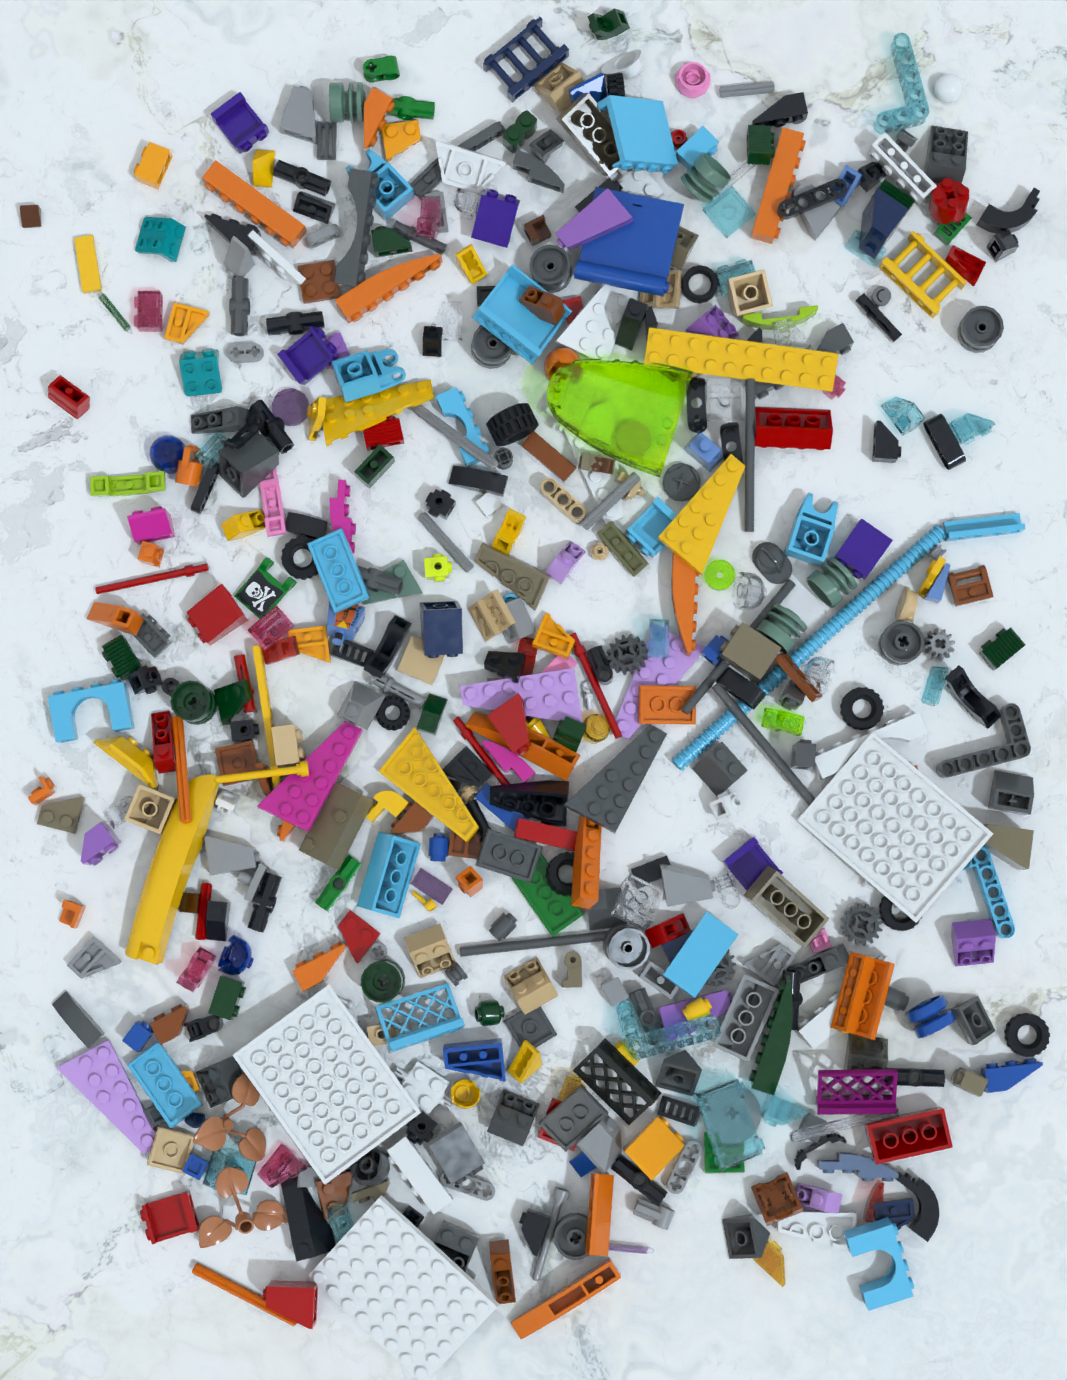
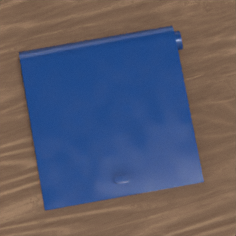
(635, 254)

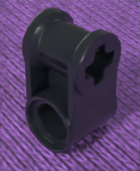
(200, 1027)

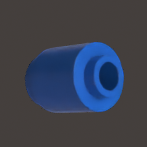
(438, 847)

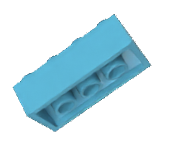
(388, 874)

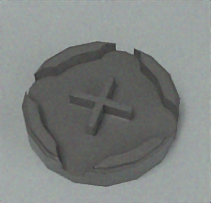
(681, 482)

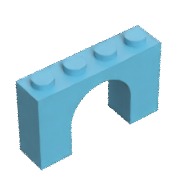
(64, 706)
(895, 1284)

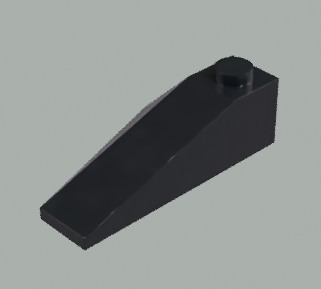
(534, 799)
(308, 1229)

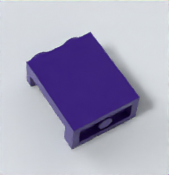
(240, 123)
(495, 218)
(309, 355)
(863, 549)
(749, 863)

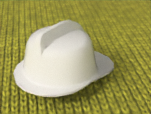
(627, 64)

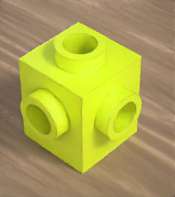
(436, 561)

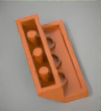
(862, 995)
(599, 1214)

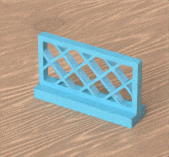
(429, 1031)

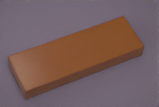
(548, 456)
(798, 677)

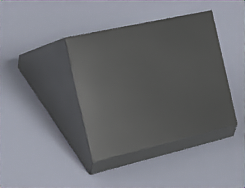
(973, 1020)

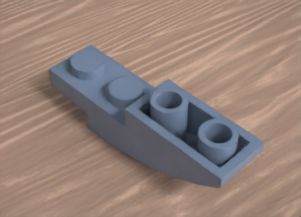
(864, 1165)

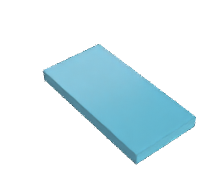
(338, 570)
(700, 954)
(165, 1084)

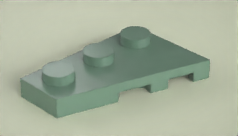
(400, 571)

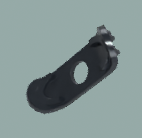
(696, 416)
(254, 424)
(728, 433)
(801, 1156)

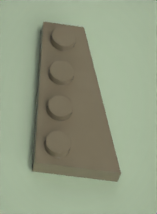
(514, 574)

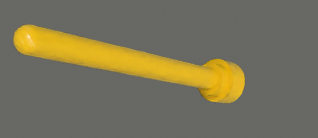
(299, 769)

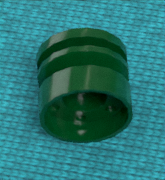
(186, 695)
(374, 987)

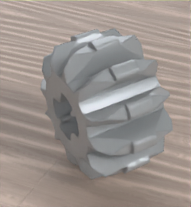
(938, 637)

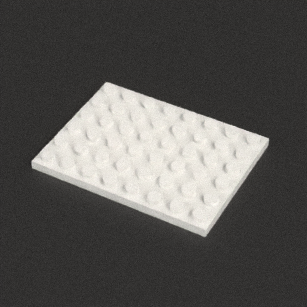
(895, 827)
(326, 1084)
(403, 1290)

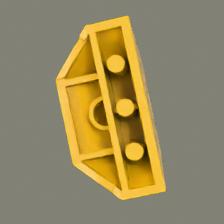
(131, 757)

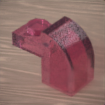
(429, 220)
(197, 969)

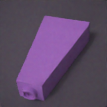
(594, 221)
(673, 1014)

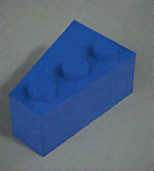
(477, 1058)

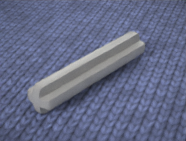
(746, 89)

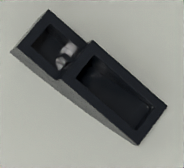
(478, 480)

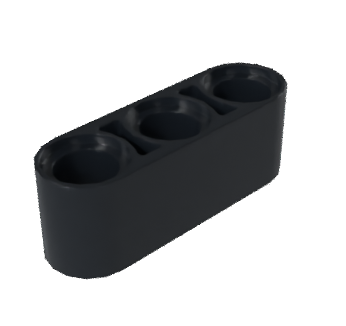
(944, 441)
(741, 688)

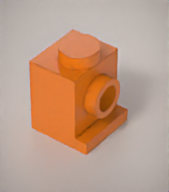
(150, 554)
(469, 881)

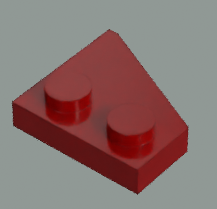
(357, 934)

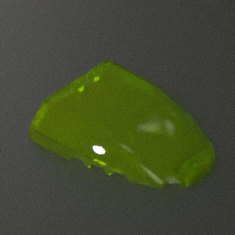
(621, 408)

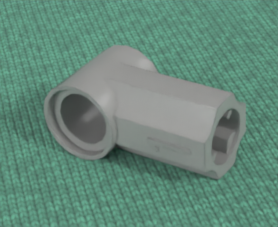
(658, 1215)

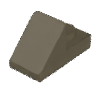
(376, 1191)

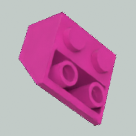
(151, 525)

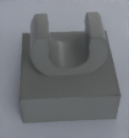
(906, 138)

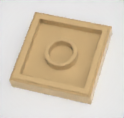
(418, 665)
(170, 1149)

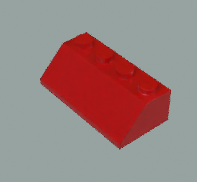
(793, 428)
(908, 1135)

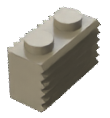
(969, 1081)

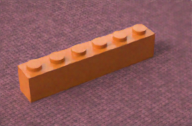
(777, 185)
(254, 204)

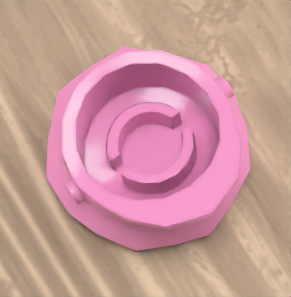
(692, 80)

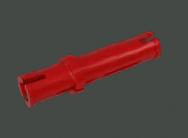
(240, 661)

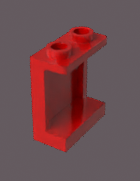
(169, 1217)

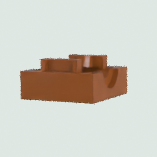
(780, 1208)

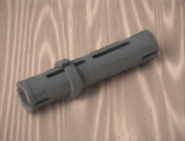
(410, 234)

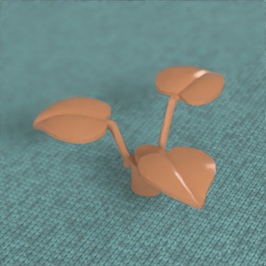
(212, 1131)
(268, 1215)

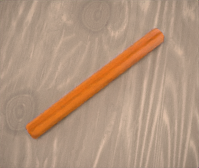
(181, 770)
(236, 1290)

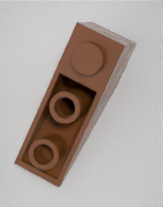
(502, 1271)

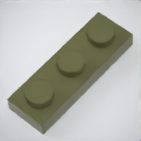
(622, 548)

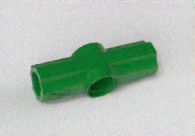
(409, 108)
(330, 893)

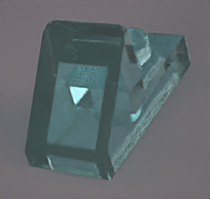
(658, 638)

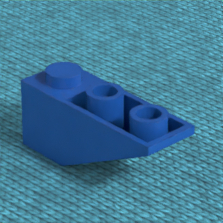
(1006, 1076)

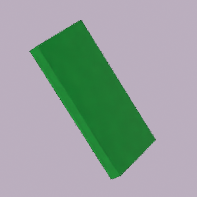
(552, 909)

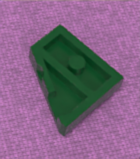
(232, 699)

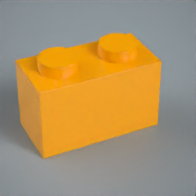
(153, 165)

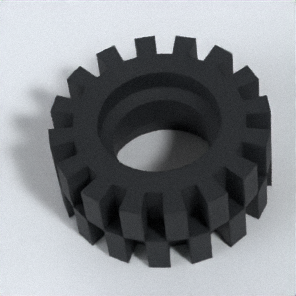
(615, 85)
(401, 720)

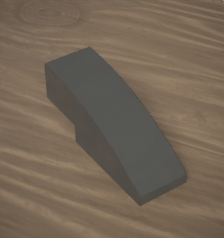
(537, 171)
(77, 1019)

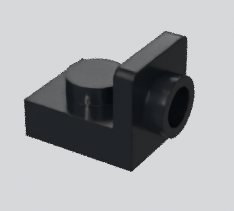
(432, 341)

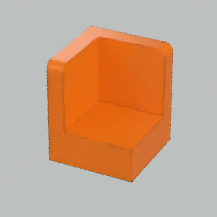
(71, 913)

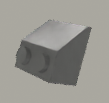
(719, 769)

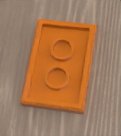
(664, 704)

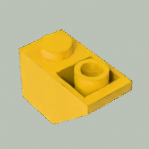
(243, 525)

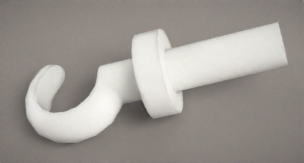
(588, 696)

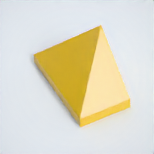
(263, 168)
(470, 264)
(525, 1062)

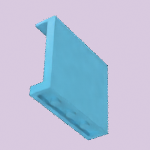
(640, 133)
(512, 321)

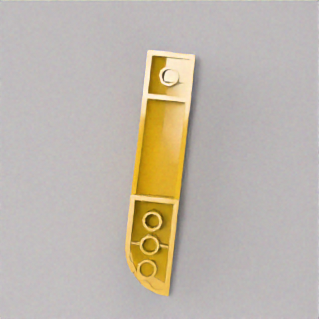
(170, 872)

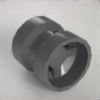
(504, 461)

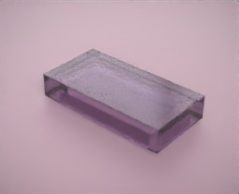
(431, 886)

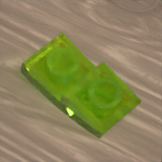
(782, 721)

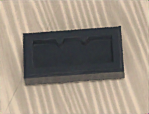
(650, 871)

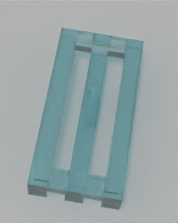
(199, 455)

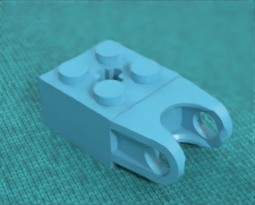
(390, 181)
(366, 373)
(816, 527)

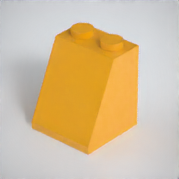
(654, 1146)

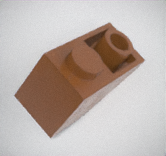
(543, 305)
(413, 821)
(171, 1025)

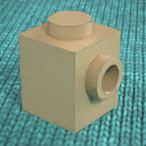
(376, 1034)

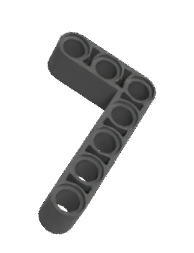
(992, 753)

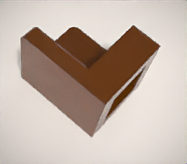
(537, 230)

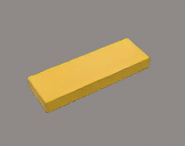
(88, 264)

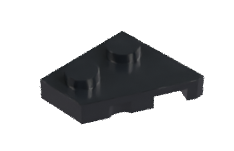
(505, 664)
(468, 768)

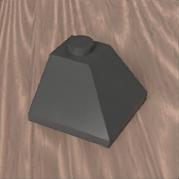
(599, 913)

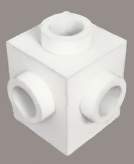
(726, 806)

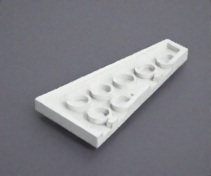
(597, 323)
(599, 483)

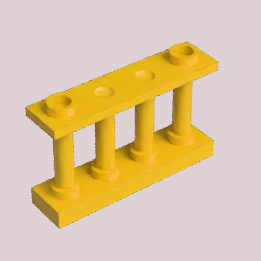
(917, 292)

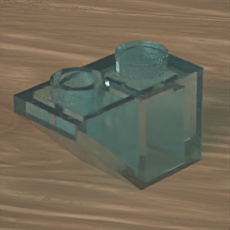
(903, 414)
(970, 426)

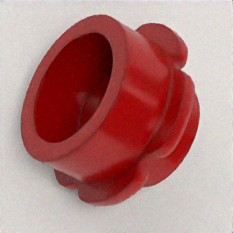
(681, 134)

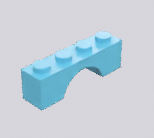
(452, 405)

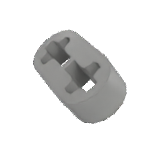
(322, 236)
(245, 348)

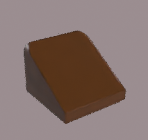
(30, 216)
(189, 903)

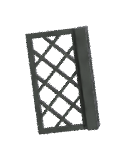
(626, 1073)

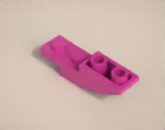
(340, 510)

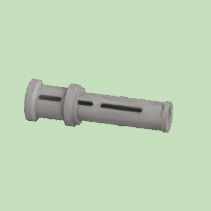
(387, 685)

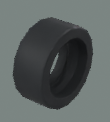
(699, 270)

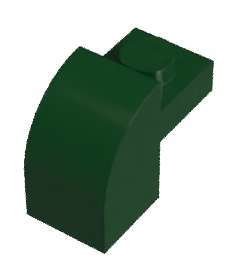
(608, 25)

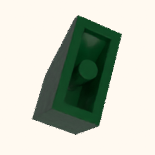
(389, 242)
(432, 714)

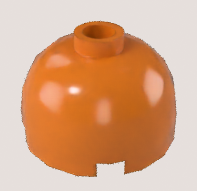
(559, 358)

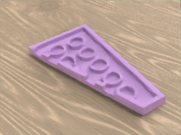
(656, 672)
(544, 694)

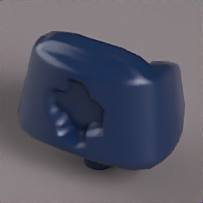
(195, 1120)

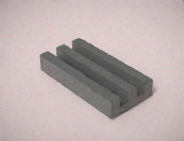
(326, 125)

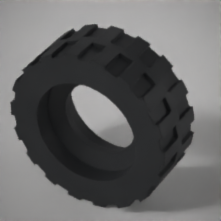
(288, 562)
(876, 708)
(552, 873)
(890, 920)
(1040, 1027)

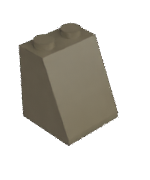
(749, 652)
(1011, 845)

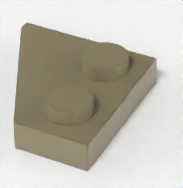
(62, 814)

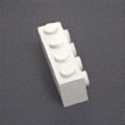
(901, 168)

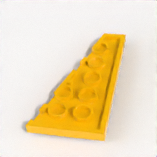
(370, 410)
(699, 522)
(422, 778)

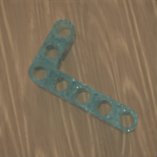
(908, 88)
(663, 1034)

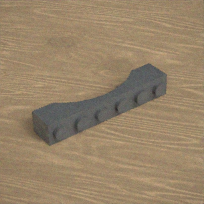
(362, 188)
(835, 340)

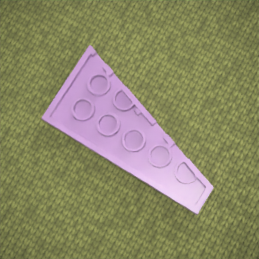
(107, 1086)

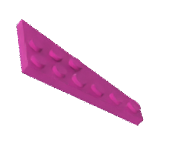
(302, 798)

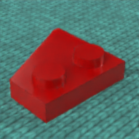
(965, 264)

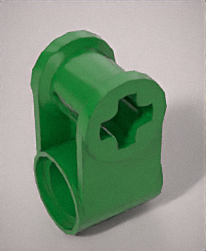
(383, 69)

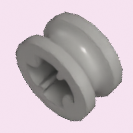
(937, 553)
(373, 954)

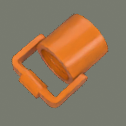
(189, 472)

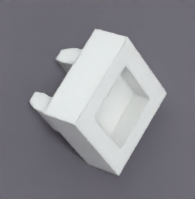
(228, 801)

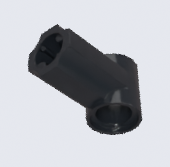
(600, 663)

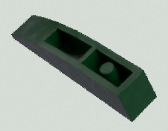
(775, 1043)

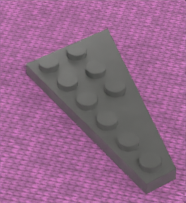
(614, 787)

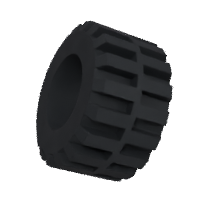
(512, 424)

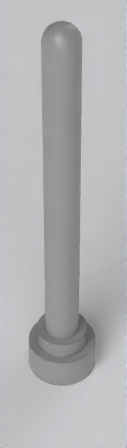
(560, 1196)

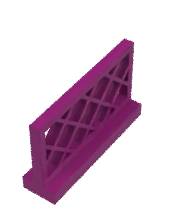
(856, 1102)

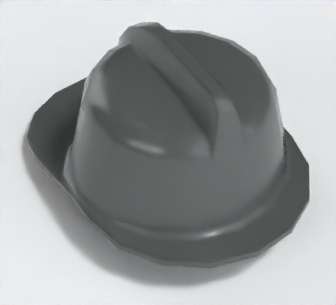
(772, 562)

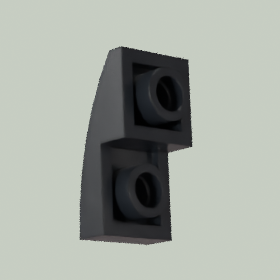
(305, 525)

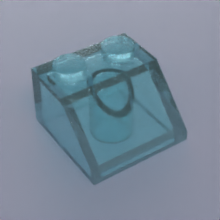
(780, 1111)
(224, 1158)

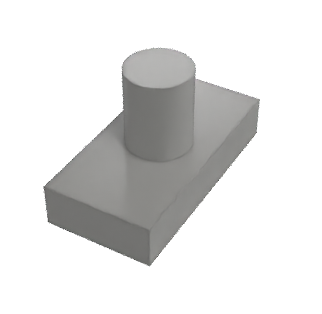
(253, 881)

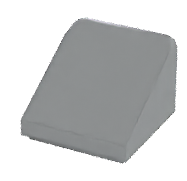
(307, 1178)

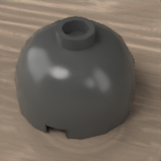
(371, 1168)

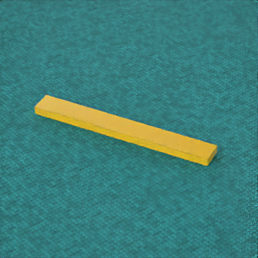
(266, 708)

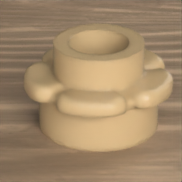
(599, 556)
(468, 793)

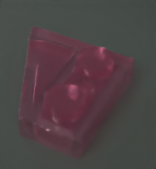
(281, 1166)

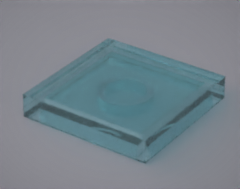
(729, 211)

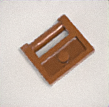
(972, 591)

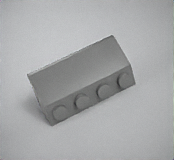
(746, 1017)

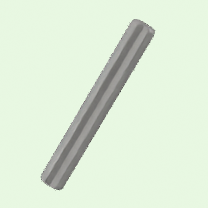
(610, 501)
(445, 541)

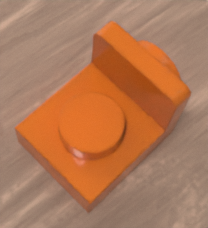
(40, 794)

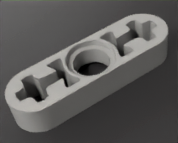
(672, 1177)
(470, 1192)

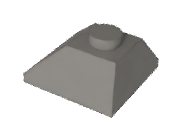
(361, 705)
(602, 1144)

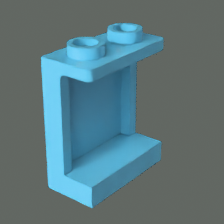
(650, 526)

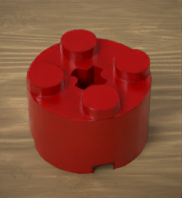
(949, 201)

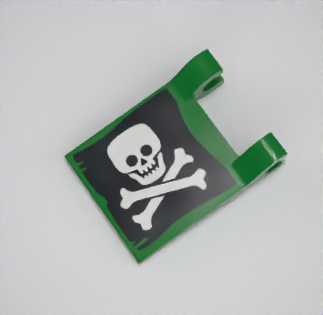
(262, 590)

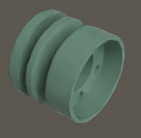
(346, 102)
(703, 182)
(835, 579)
(781, 628)

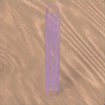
(639, 1249)

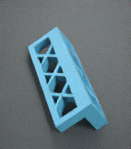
(983, 527)

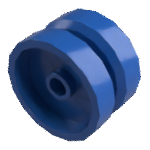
(930, 1017)

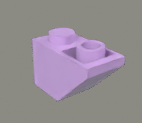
(565, 562)
(819, 1198)

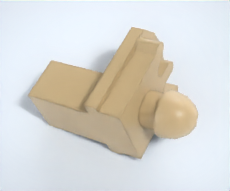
(636, 490)

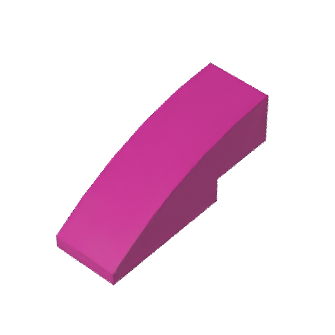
(508, 761)

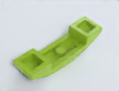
(755, 319)
(128, 485)

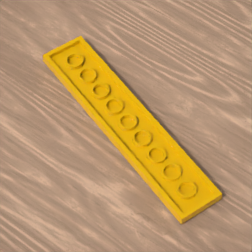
(742, 359)

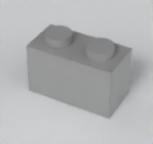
(653, 976)

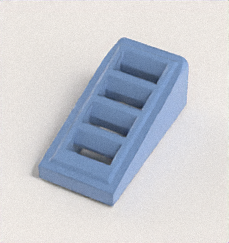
(937, 588)

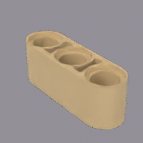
(559, 492)

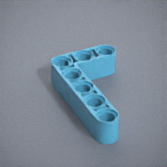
(998, 900)

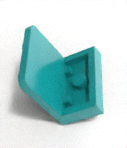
(160, 237)
(200, 372)

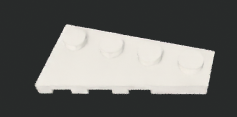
(820, 1227)

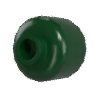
(489, 1012)

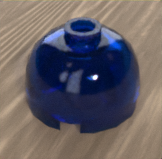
(166, 452)
(235, 957)

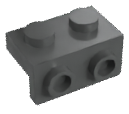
(152, 638)

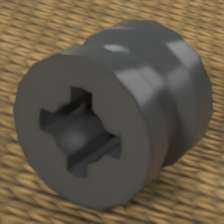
(456, 974)

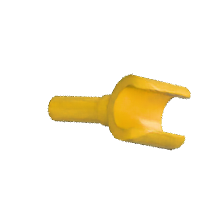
(429, 905)

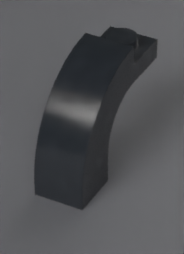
(999, 221)
(388, 647)
(971, 699)
(928, 1212)

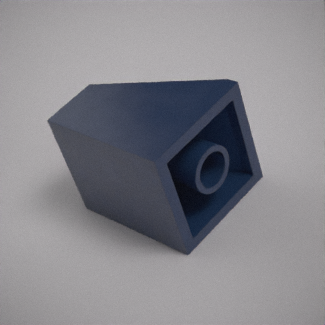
(879, 222)
(441, 628)

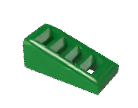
(944, 237)

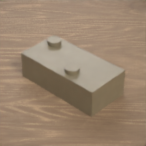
(591, 132)
(336, 826)
(786, 906)

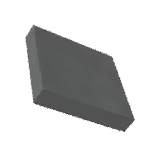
(531, 1027)

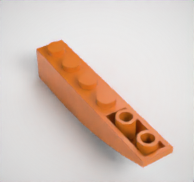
(383, 286)
(684, 607)
(543, 751)
(586, 864)
(566, 1298)

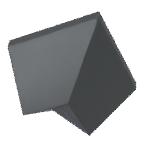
(679, 1073)
(745, 1237)

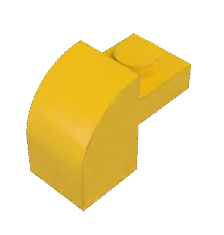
(509, 531)
(387, 799)

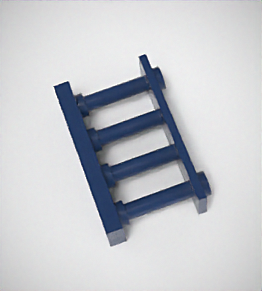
(529, 77)

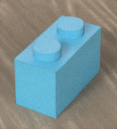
(700, 142)

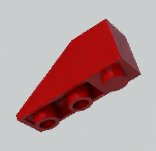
(163, 742)

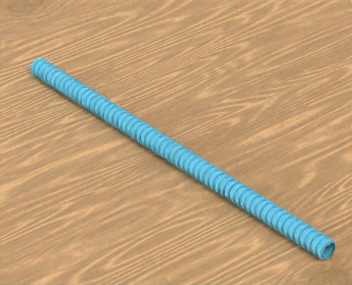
(816, 641)

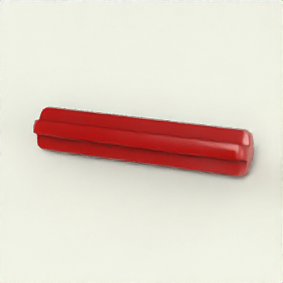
(205, 896)

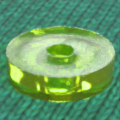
(716, 583)

